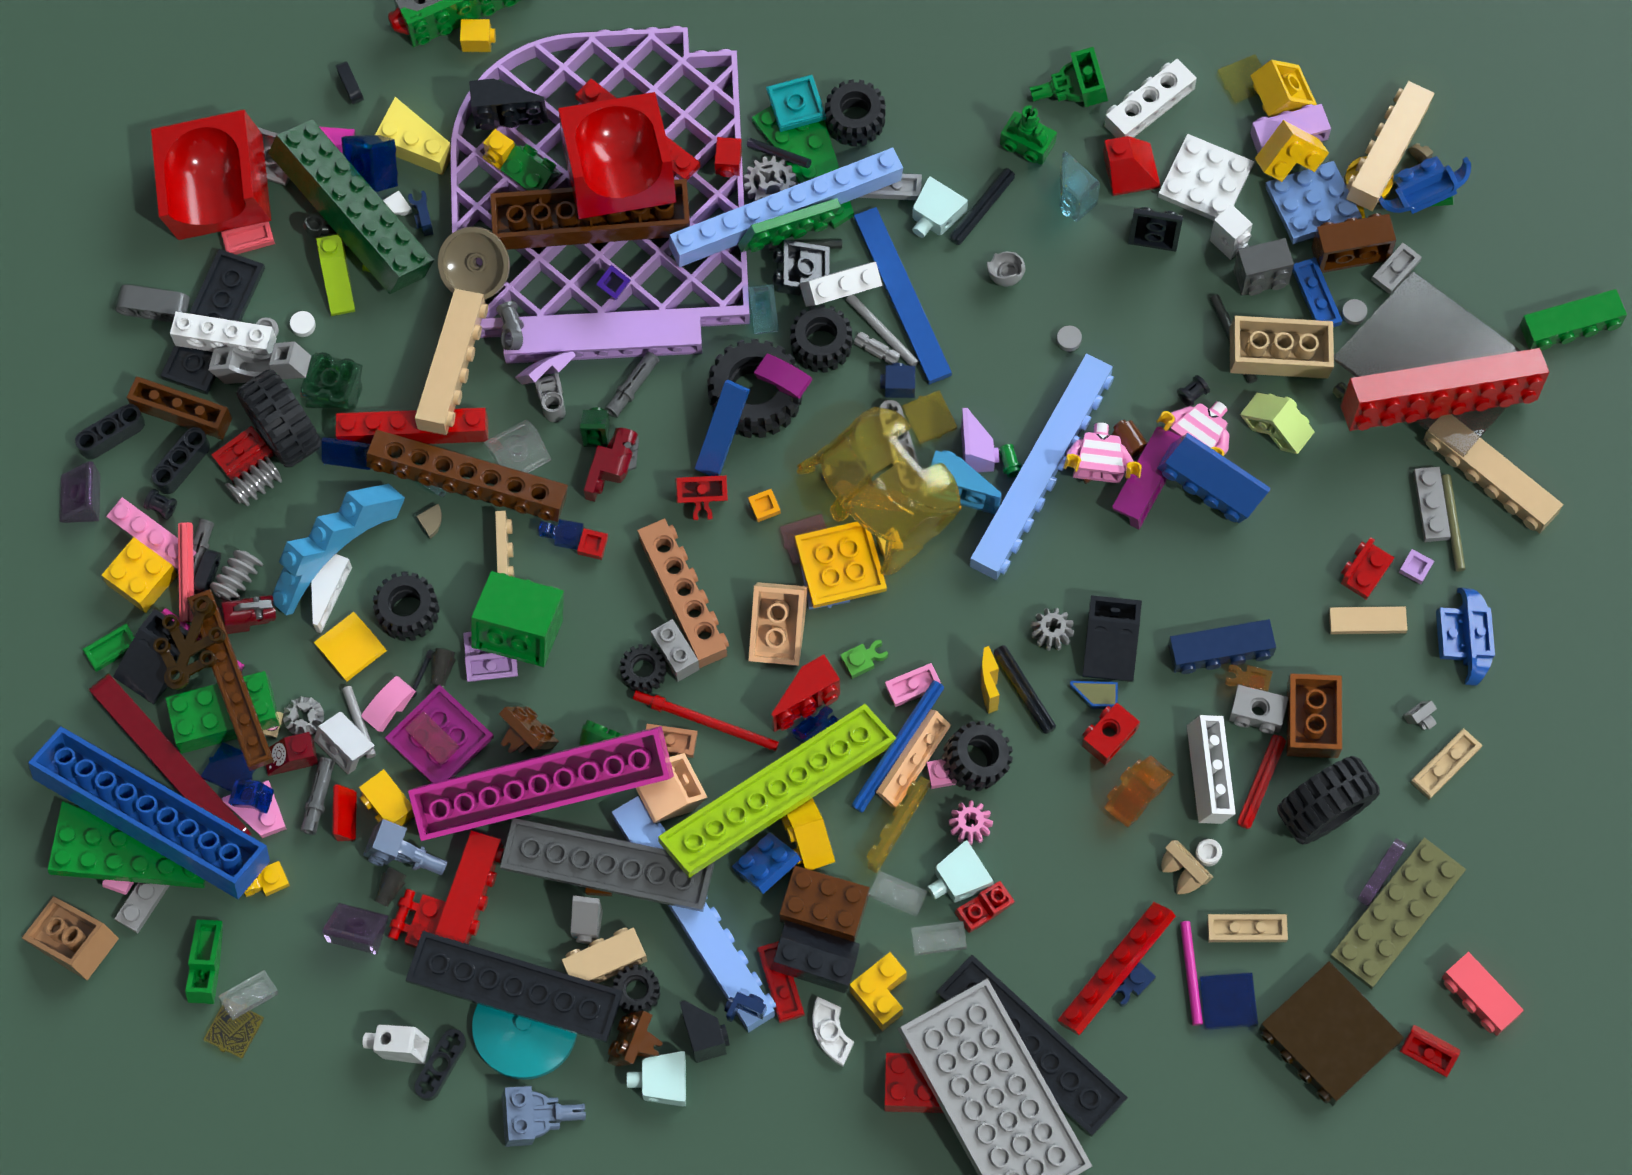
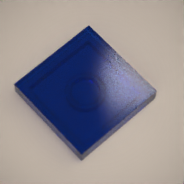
(1228, 1001)

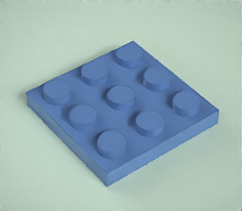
(1310, 200)

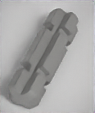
(876, 348)

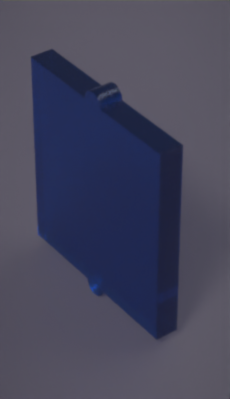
(226, 767)

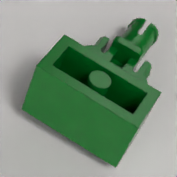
(1075, 81)
(1028, 136)

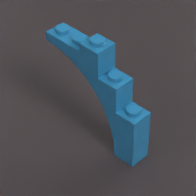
(329, 534)

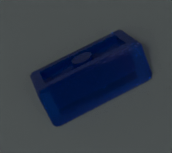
(345, 453)

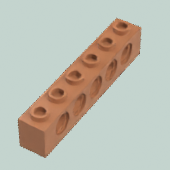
(651, 539)

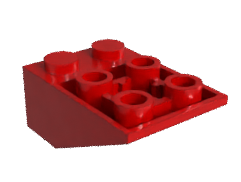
(810, 689)

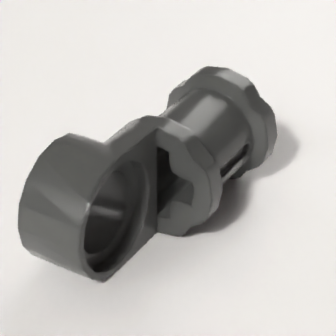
(511, 335)

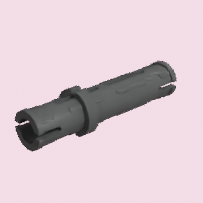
(626, 392)
(204, 529)
(319, 789)

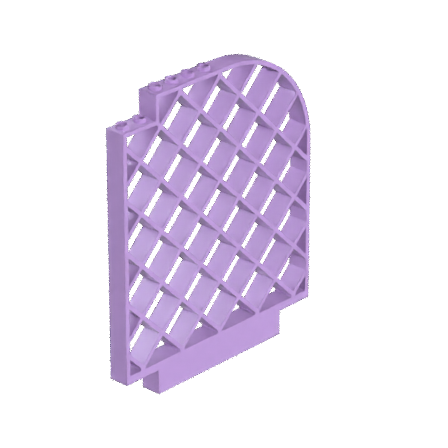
(603, 330)

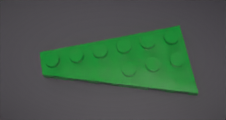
(807, 141)
(96, 850)

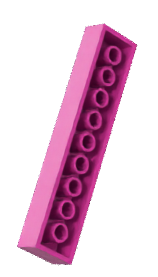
(541, 783)

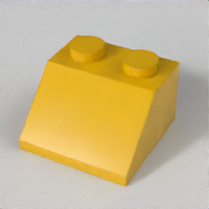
(1281, 87)

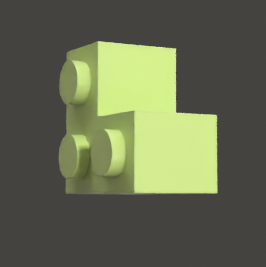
(1280, 420)

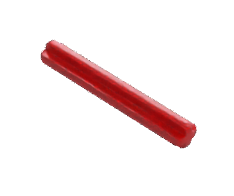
(1261, 781)

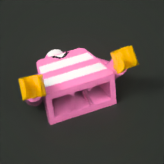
(1201, 423)
(1101, 457)

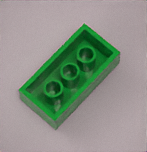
(202, 719)

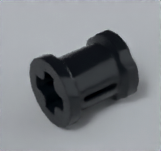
(1193, 390)
(160, 504)

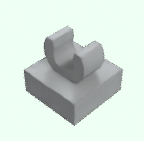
(1421, 715)

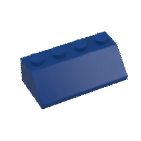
(1212, 478)

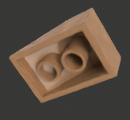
(71, 938)

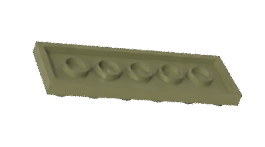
(1397, 913)

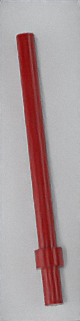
(659, 703)

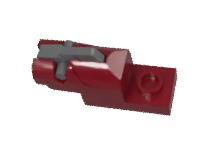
(612, 462)
(247, 612)

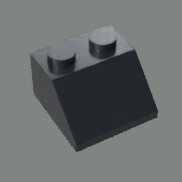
(705, 1033)

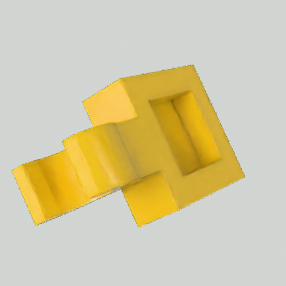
(269, 880)

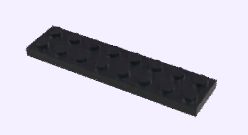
(514, 986)
(1072, 1079)

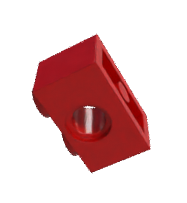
(1106, 747)

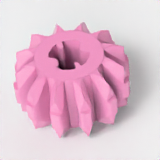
(981, 819)

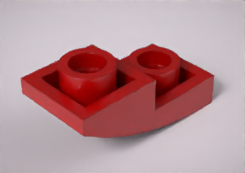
(984, 907)

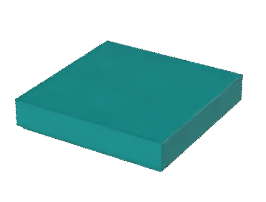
(796, 103)

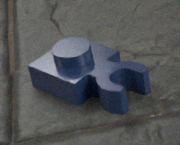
(1135, 983)

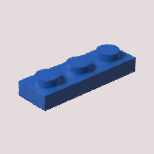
(1316, 291)

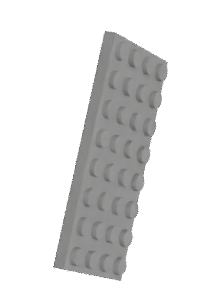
(992, 1088)

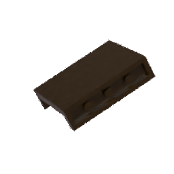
(1330, 1033)

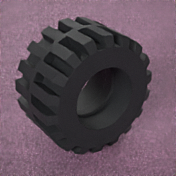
(855, 95)
(821, 320)
(400, 588)
(992, 745)

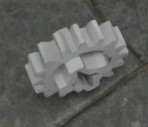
(768, 178)

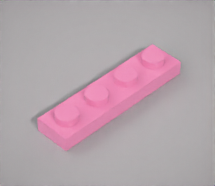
(146, 531)

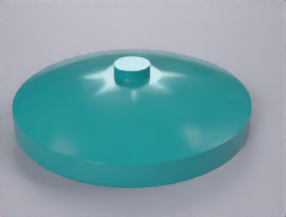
(519, 1045)

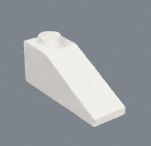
(327, 587)

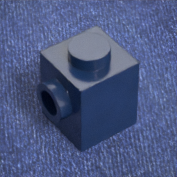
(898, 381)

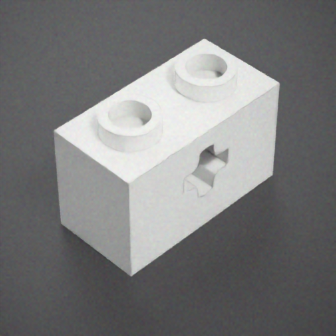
(1231, 231)

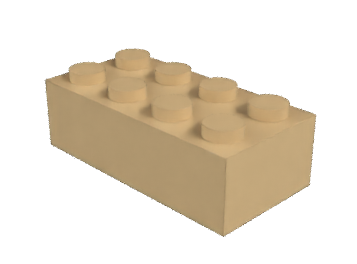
(1281, 347)

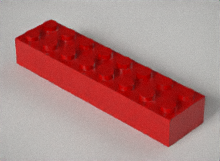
(1444, 389)

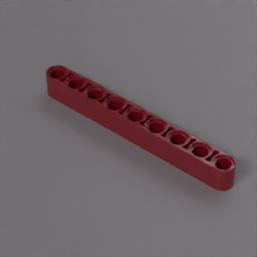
(160, 750)

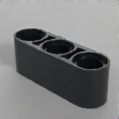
(115, 420)
(181, 449)

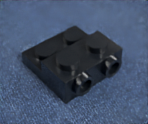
(799, 263)

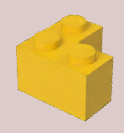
(1286, 148)
(809, 833)
(874, 988)

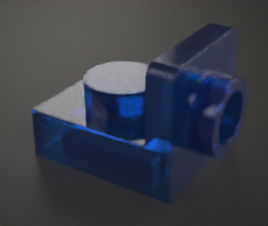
(251, 795)

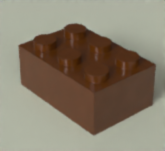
(1353, 242)
(825, 903)

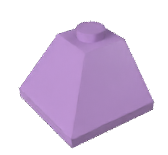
(977, 444)

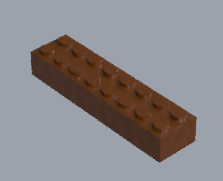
(552, 219)

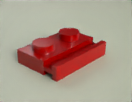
(242, 453)

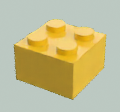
(139, 575)

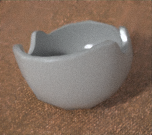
(1006, 268)

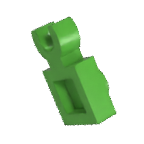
(860, 660)

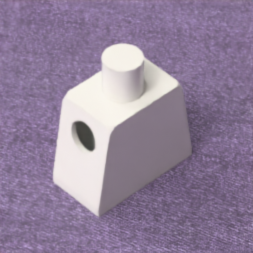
(398, 1043)

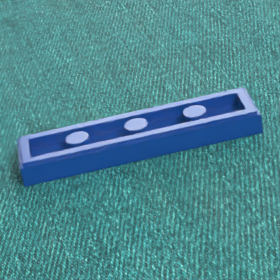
(722, 428)

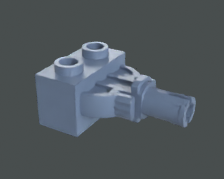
(388, 844)
(533, 1115)

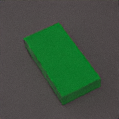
(109, 647)

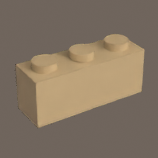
(606, 957)

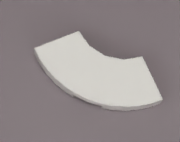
(829, 1033)

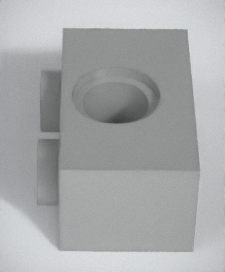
(675, 650)
(1272, 705)

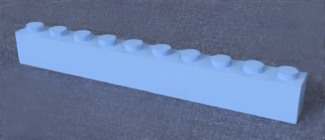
(728, 228)
(1041, 467)
(702, 928)

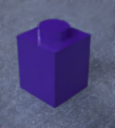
(613, 282)

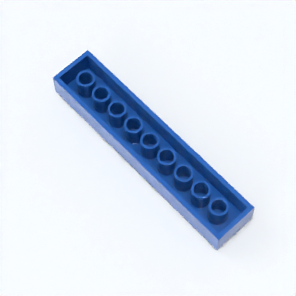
(149, 812)

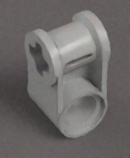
(550, 393)

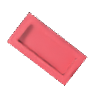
(248, 238)

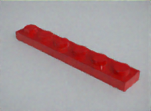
(683, 163)
(1116, 968)

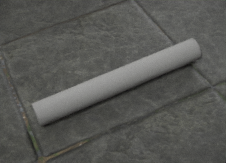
(356, 715)

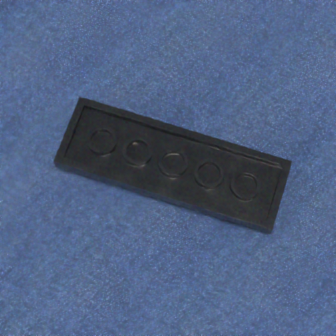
(223, 296)

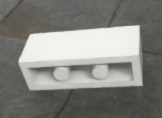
(840, 284)

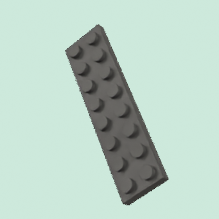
(603, 865)

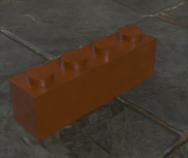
(179, 407)

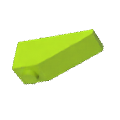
(336, 274)

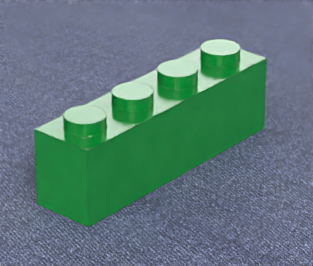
(1573, 320)

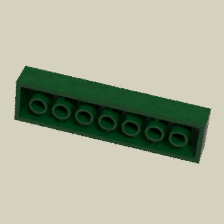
(350, 206)

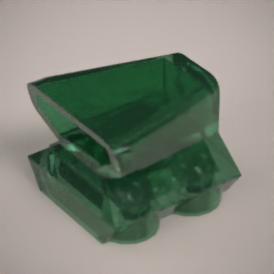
(332, 382)

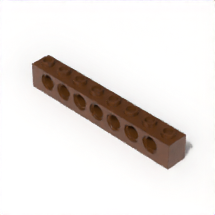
(458, 466)

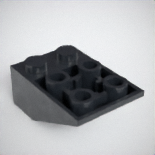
(505, 105)
(1112, 638)
(142, 666)

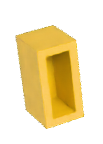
(386, 799)

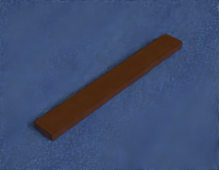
(235, 691)

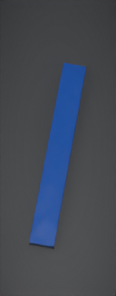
(902, 295)

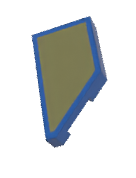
(1097, 694)

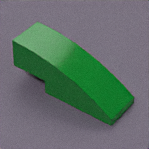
(204, 962)

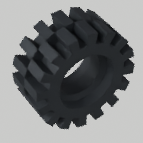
(639, 654)
(637, 974)

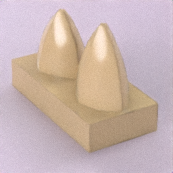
(1194, 872)

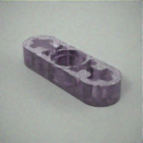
(1382, 872)

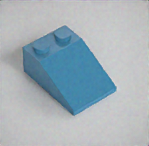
(972, 487)

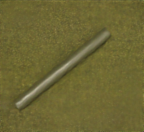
(1453, 523)

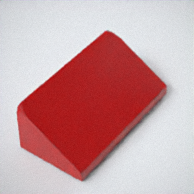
(344, 813)
(1430, 1050)

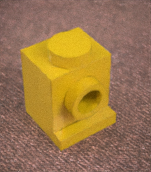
(497, 149)

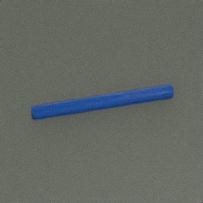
(896, 748)

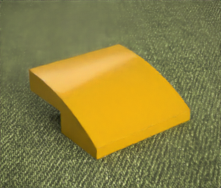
(350, 646)
(989, 679)

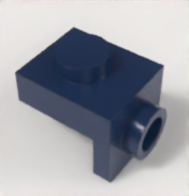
(750, 1004)

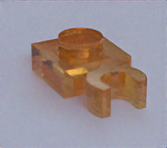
(1253, 677)

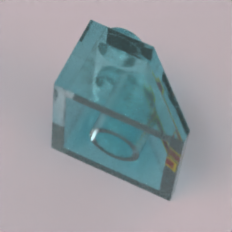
(1077, 188)

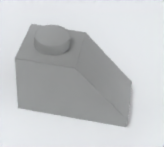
(586, 919)

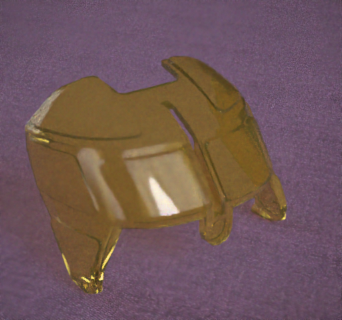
(903, 503)

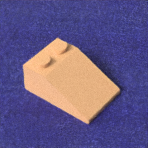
(777, 623)

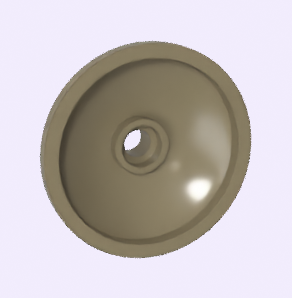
(459, 266)

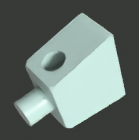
(937, 208)
(960, 875)
(662, 1079)

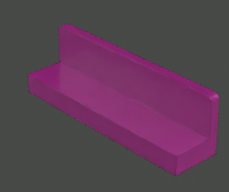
(1141, 493)

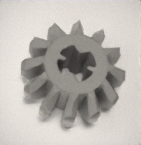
(1043, 625)

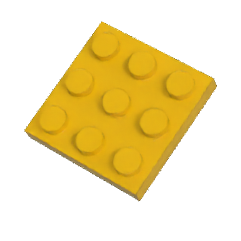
(840, 564)

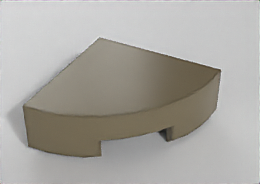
(1420, 153)
(431, 520)

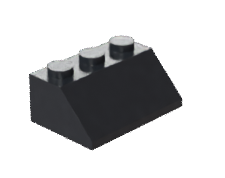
(815, 956)

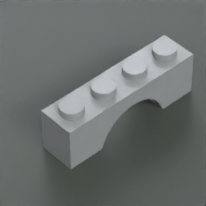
(238, 366)

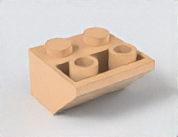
(673, 796)

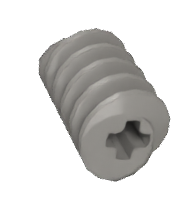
(254, 482)
(235, 575)

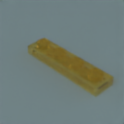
(902, 815)

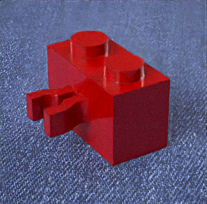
(699, 490)

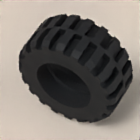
(745, 360)
(279, 418)
(1328, 800)

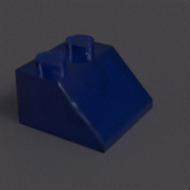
(373, 158)

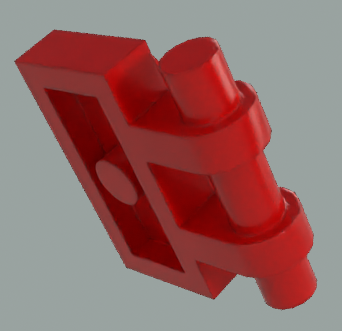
(426, 917)

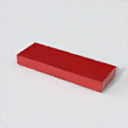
(781, 987)

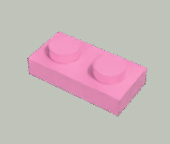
(911, 685)

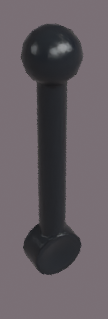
(422, 671)

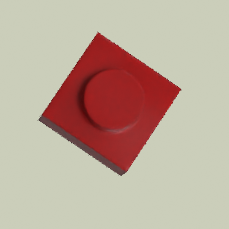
(592, 544)

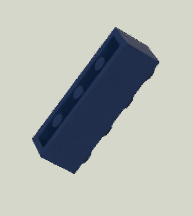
(1222, 646)

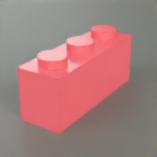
(1482, 994)

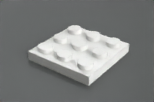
(1205, 178)

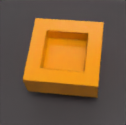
(764, 505)

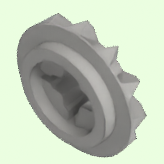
(315, 716)

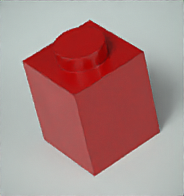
(728, 156)

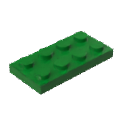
(789, 225)

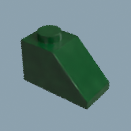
(595, 427)

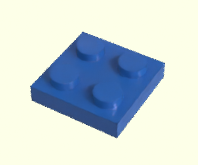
(766, 863)

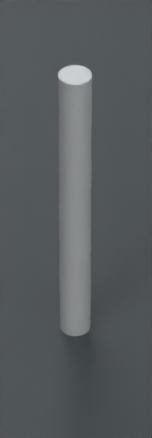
(882, 330)

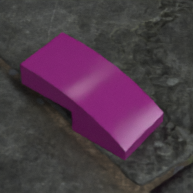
(783, 375)

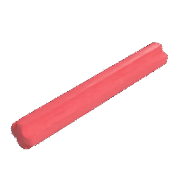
(186, 570)

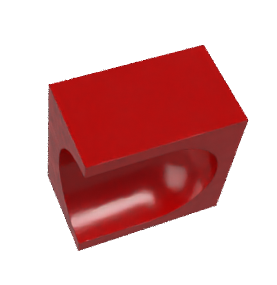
(617, 155)
(210, 175)

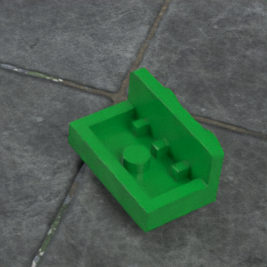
(529, 169)

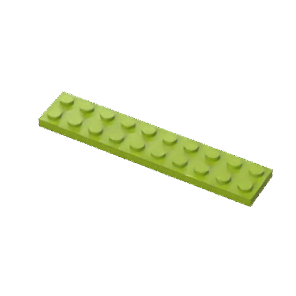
(776, 790)

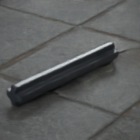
(982, 206)
(1024, 689)

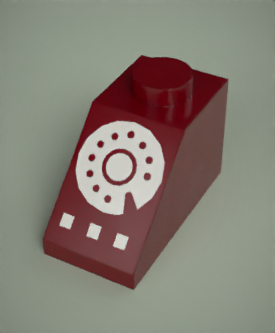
(292, 754)

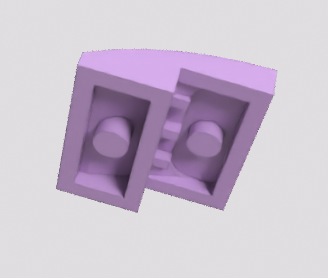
(544, 366)
(486, 665)

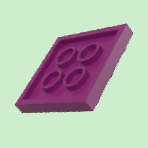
(456, 722)

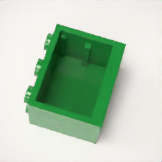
(517, 618)

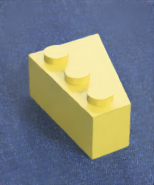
(415, 138)

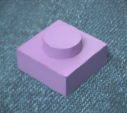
(1416, 566)

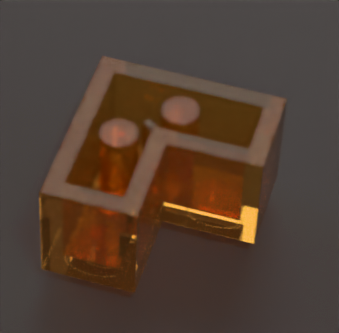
(1137, 790)

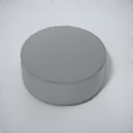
(1354, 312)
(1069, 338)

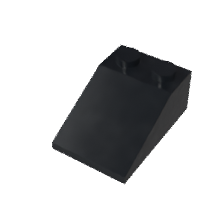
(1155, 229)

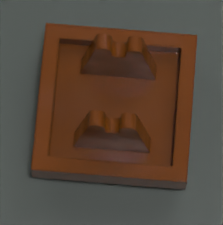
(526, 730)
(633, 1040)

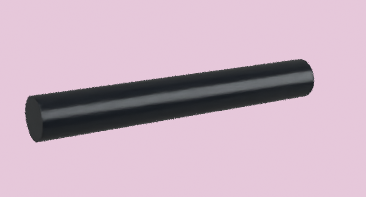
(779, 153)

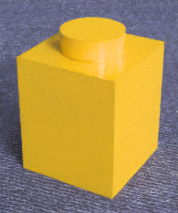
(476, 35)

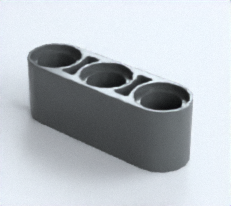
(151, 303)

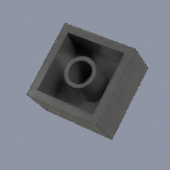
(1263, 267)

